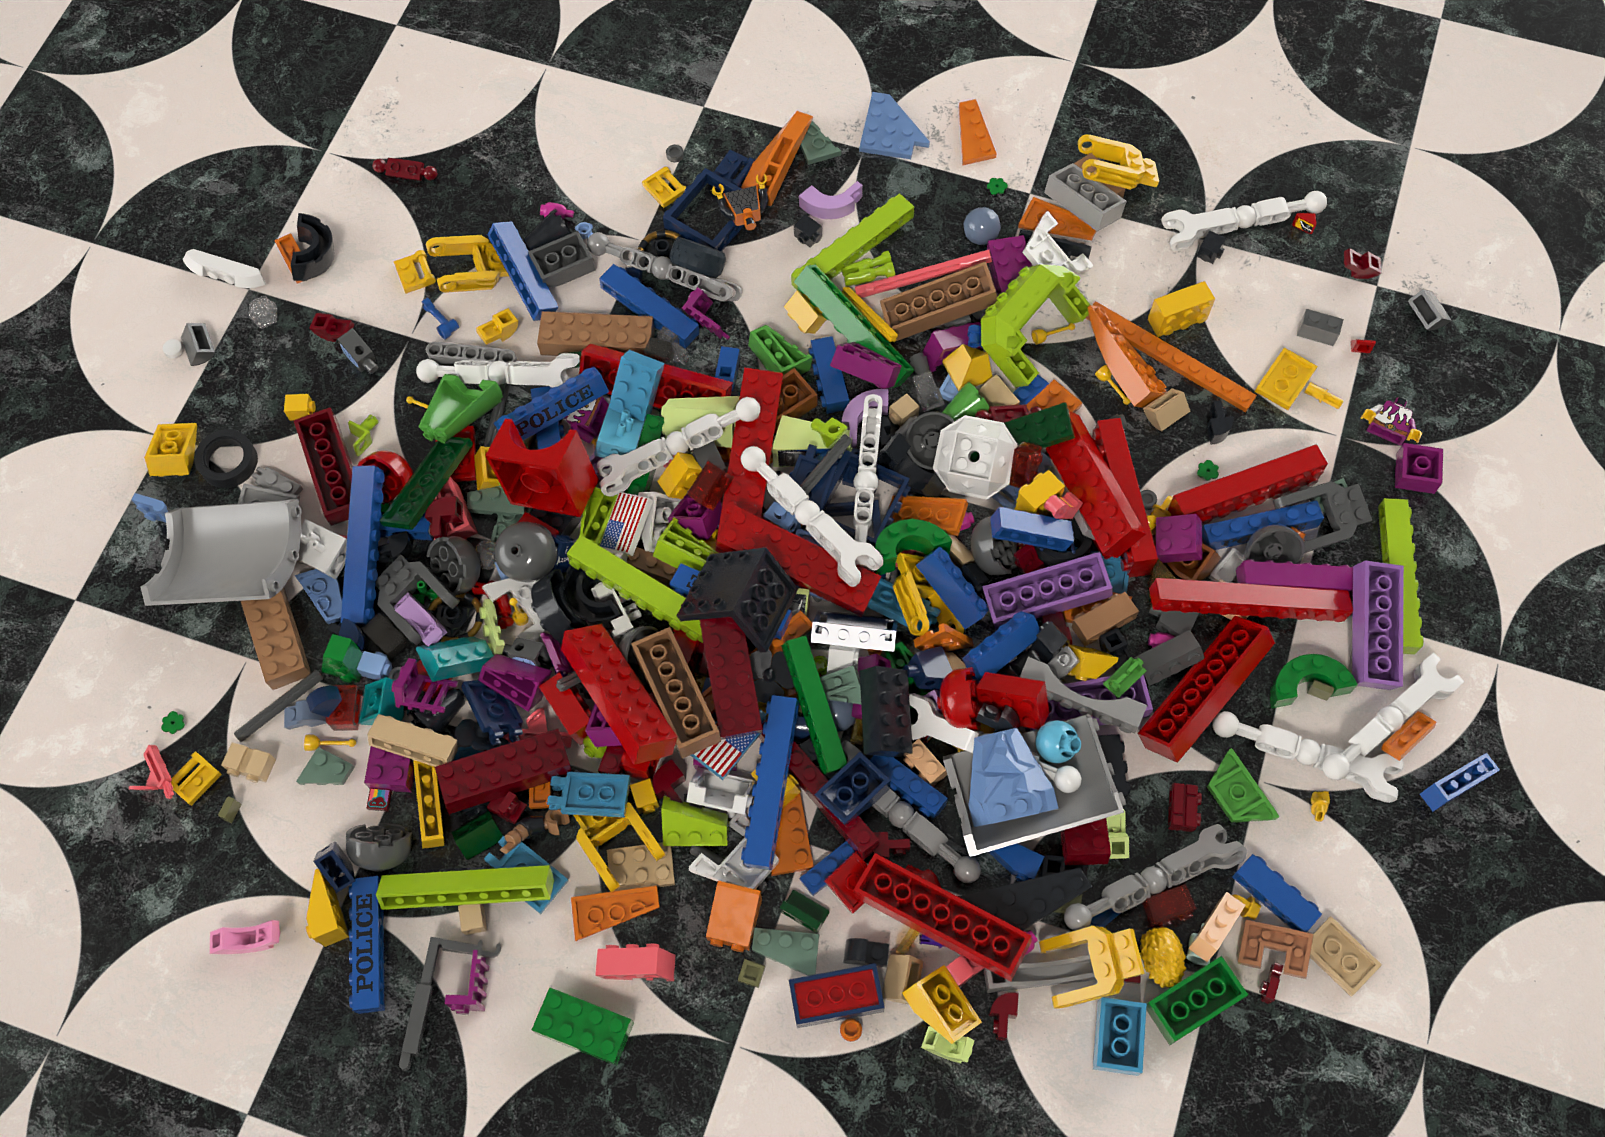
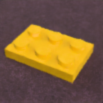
(1286, 379)

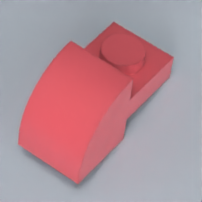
(963, 969)

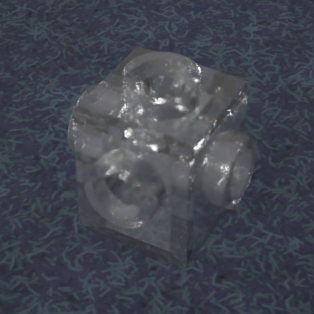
(263, 311)

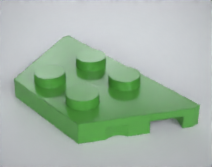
(1239, 793)

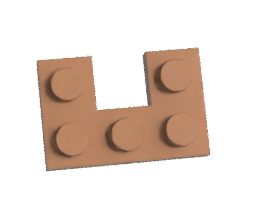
(1262, 935)

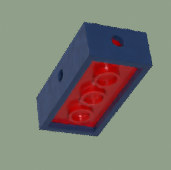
(836, 995)

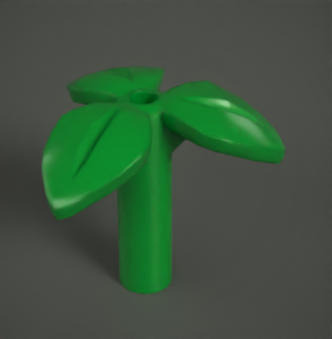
(423, 592)

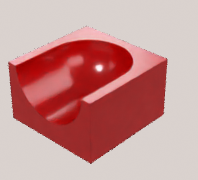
(543, 479)

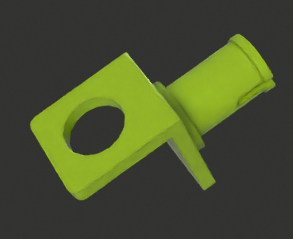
(829, 430)
(363, 433)

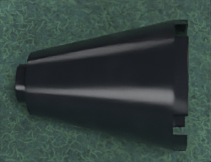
(548, 230)
(438, 722)

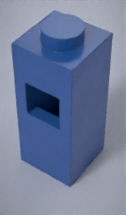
(728, 364)

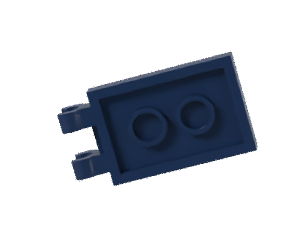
(804, 467)
(493, 711)

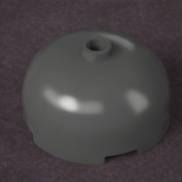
(990, 552)
(534, 555)
(458, 558)
(374, 850)

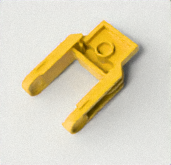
(1132, 166)
(485, 258)
(910, 589)
(600, 829)
(1112, 958)

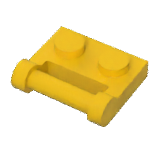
(660, 189)
(408, 273)
(197, 781)

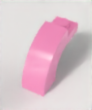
(245, 939)

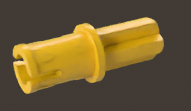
(1323, 395)

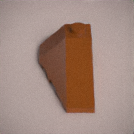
(1194, 569)

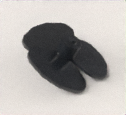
(768, 672)
(470, 734)

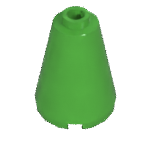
(966, 403)

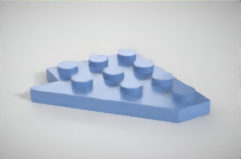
(889, 129)

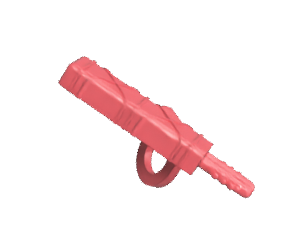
(537, 724)
(159, 775)

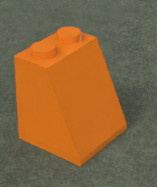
(733, 916)

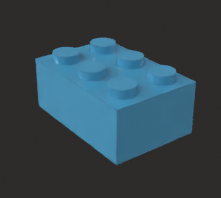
(636, 385)
(1119, 1036)

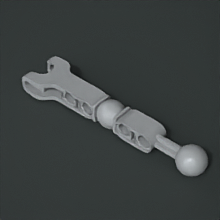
(664, 269)
(918, 828)
(1174, 869)

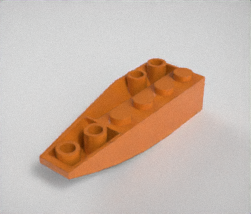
(778, 155)
(1124, 362)

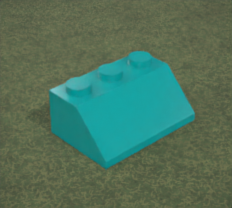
(454, 657)

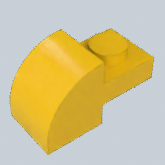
(500, 327)

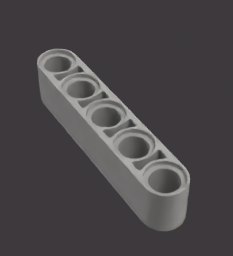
(464, 352)

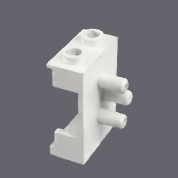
(322, 549)
(622, 624)
(728, 795)

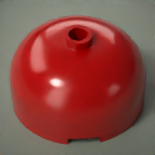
(396, 472)
(960, 699)

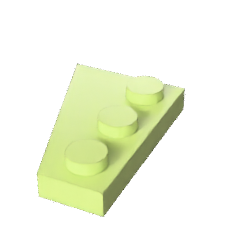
(491, 631)

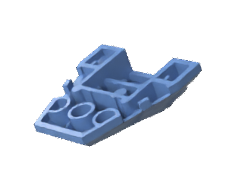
(1007, 780)

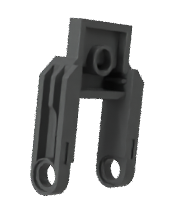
(1342, 505)
(403, 578)

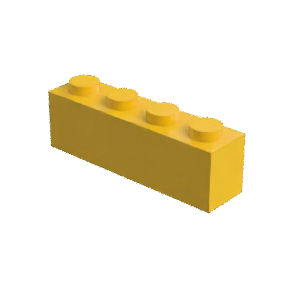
(428, 805)

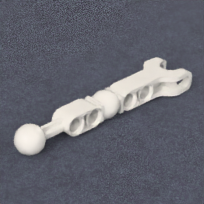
(1229, 219)
(516, 373)
(658, 452)
(866, 478)
(820, 525)
(1391, 718)
(933, 724)
(1307, 751)

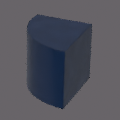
(349, 630)
(324, 700)
(801, 731)

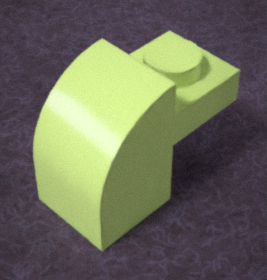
(1117, 836)
(938, 1045)

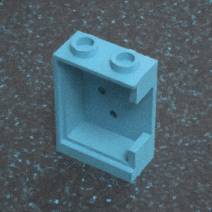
(618, 434)

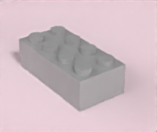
(1084, 197)

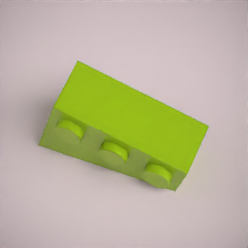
(680, 547)

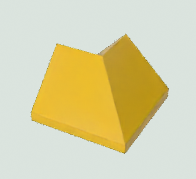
(967, 366)

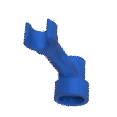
(446, 327)
(974, 335)

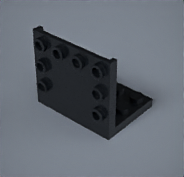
(745, 587)

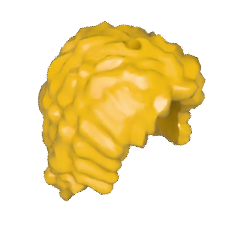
(1163, 956)

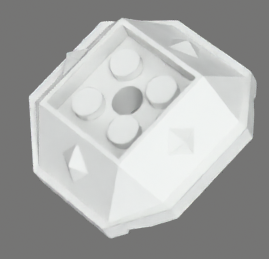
(994, 466)

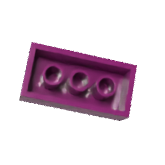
(1007, 260)

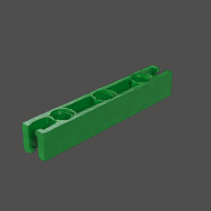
(814, 705)

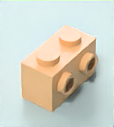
(925, 764)

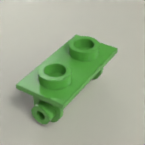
(1125, 677)

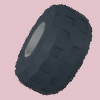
(697, 257)

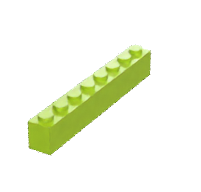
(861, 238)
(1399, 550)
(631, 584)
(465, 887)

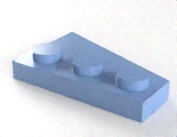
(324, 593)

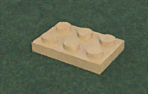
(637, 868)
(1342, 956)

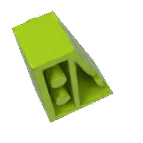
(597, 515)
(692, 826)

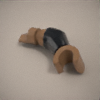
(534, 825)

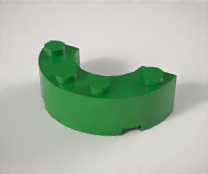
(909, 535)
(1307, 669)

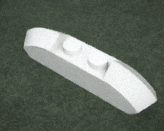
(224, 269)

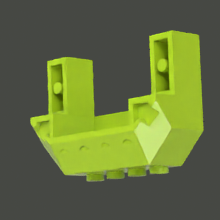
(1015, 307)

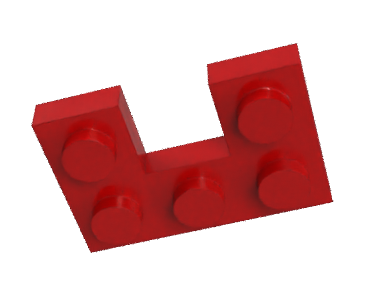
(466, 468)

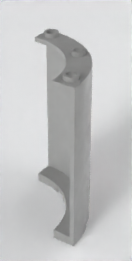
(227, 553)
(1092, 801)

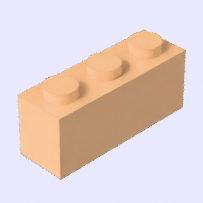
(1216, 927)

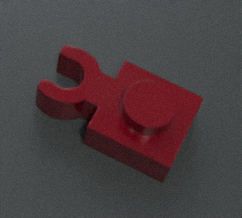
(1269, 987)

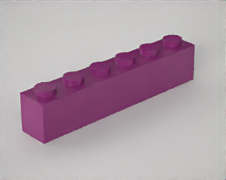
(1296, 575)

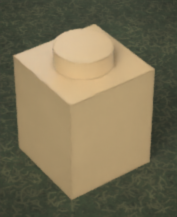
(903, 409)
(472, 919)

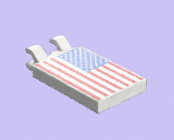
(626, 525)

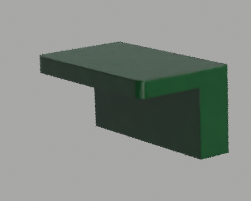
(477, 835)
(804, 911)

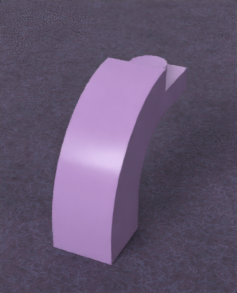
(830, 207)
(854, 411)
(420, 618)

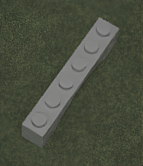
(1122, 712)
(1043, 974)

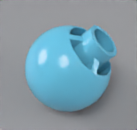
(1057, 741)

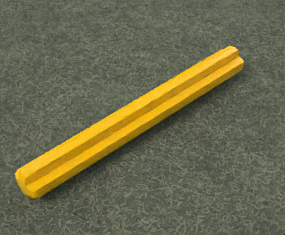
(873, 318)

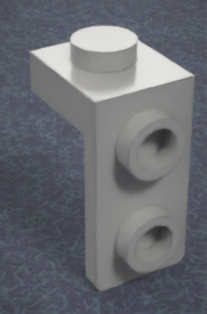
(1063, 663)

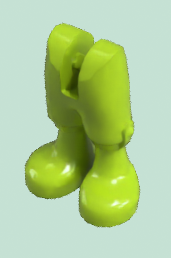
(864, 272)

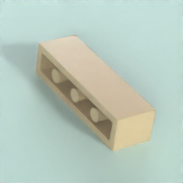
(412, 741)

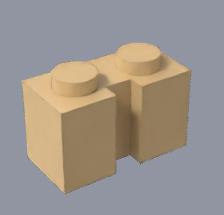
(248, 762)

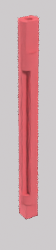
(922, 274)

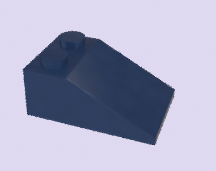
(853, 789)

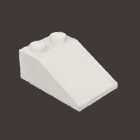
(657, 518)

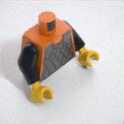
(744, 204)

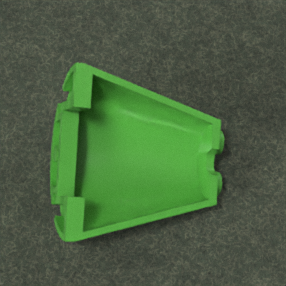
(457, 407)

